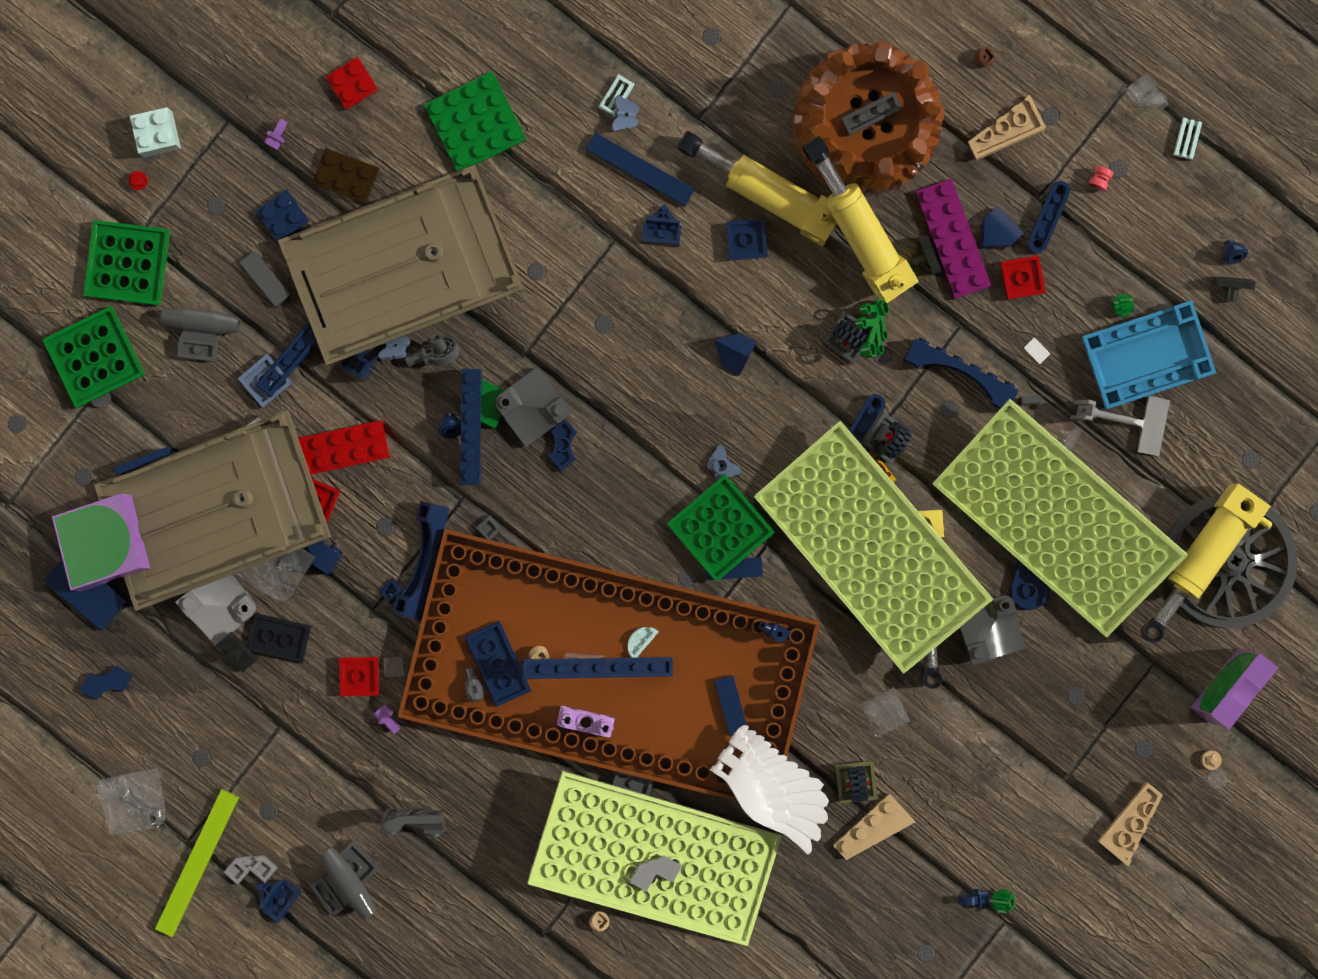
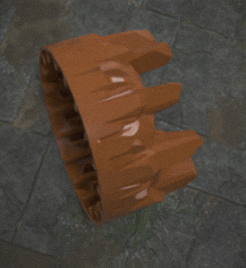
(853, 73)

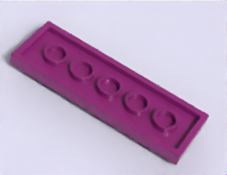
(952, 239)

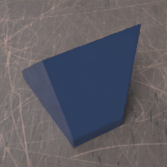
(734, 351)
(362, 363)

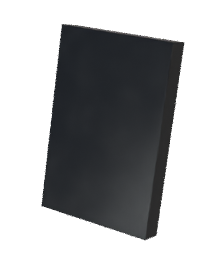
(279, 637)

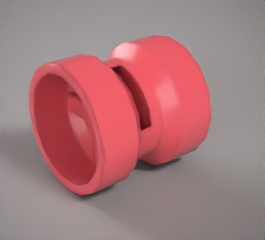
(1100, 178)

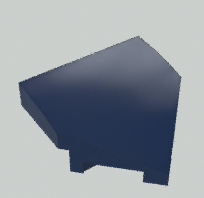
(662, 229)
(999, 230)
(277, 898)

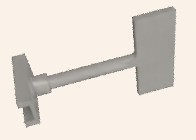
(1151, 425)

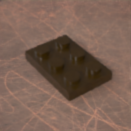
(345, 175)

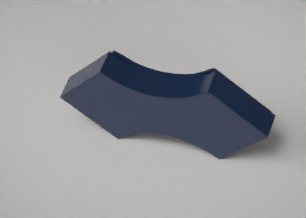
(563, 436)
(96, 685)

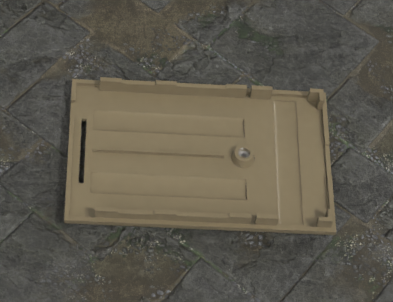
(401, 264)
(220, 508)

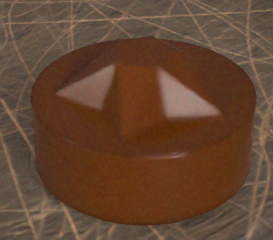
(984, 56)

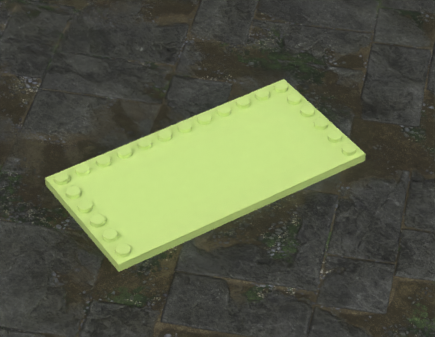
(1059, 518)
(873, 547)
(603, 833)

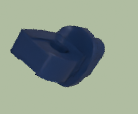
(772, 629)
(977, 898)

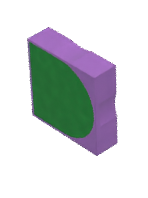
(100, 542)
(1234, 688)

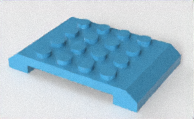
(1148, 355)

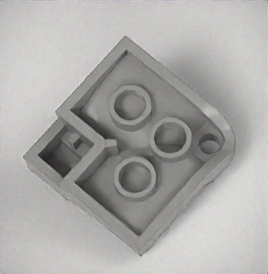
(218, 607)

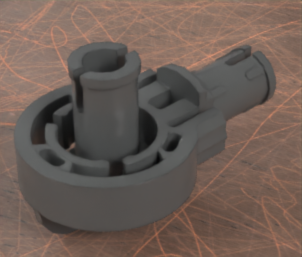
(436, 352)

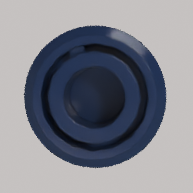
(1233, 252)
(450, 426)

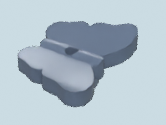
(622, 121)
(395, 349)
(718, 458)

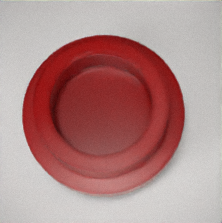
(138, 180)

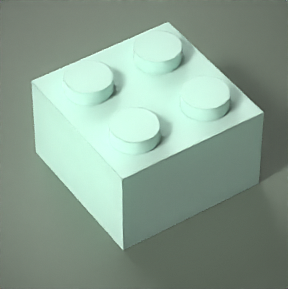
(155, 132)

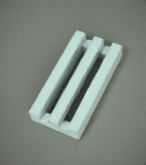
(624, 81)
(1191, 123)

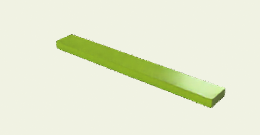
(197, 863)

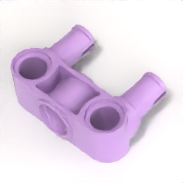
(599, 725)

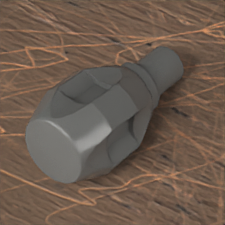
(473, 687)

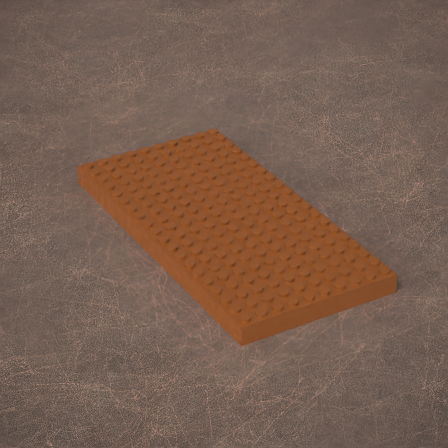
(662, 725)

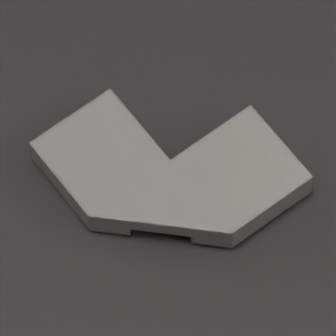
(258, 865)
(646, 871)

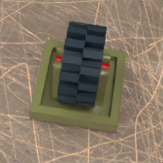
(856, 782)

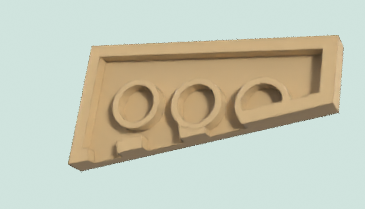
(1016, 125)
(878, 824)
(1129, 826)

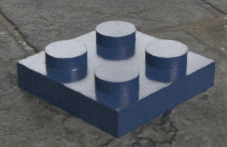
(282, 215)
(746, 239)

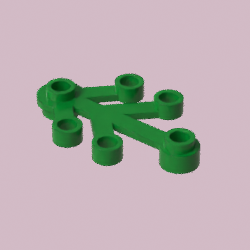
(880, 334)

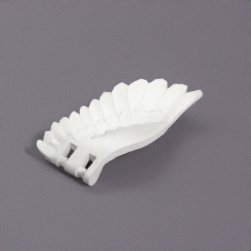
(773, 788)

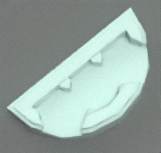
(640, 639)

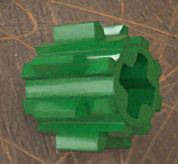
(1122, 305)
(1003, 901)

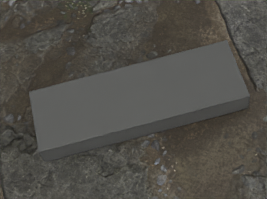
(871, 113)
(265, 278)

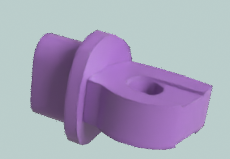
(274, 138)
(384, 715)

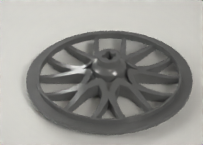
(1231, 573)

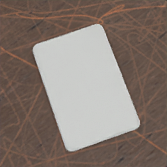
(1036, 350)

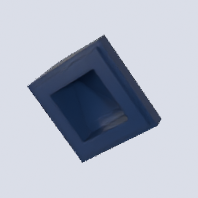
(391, 590)

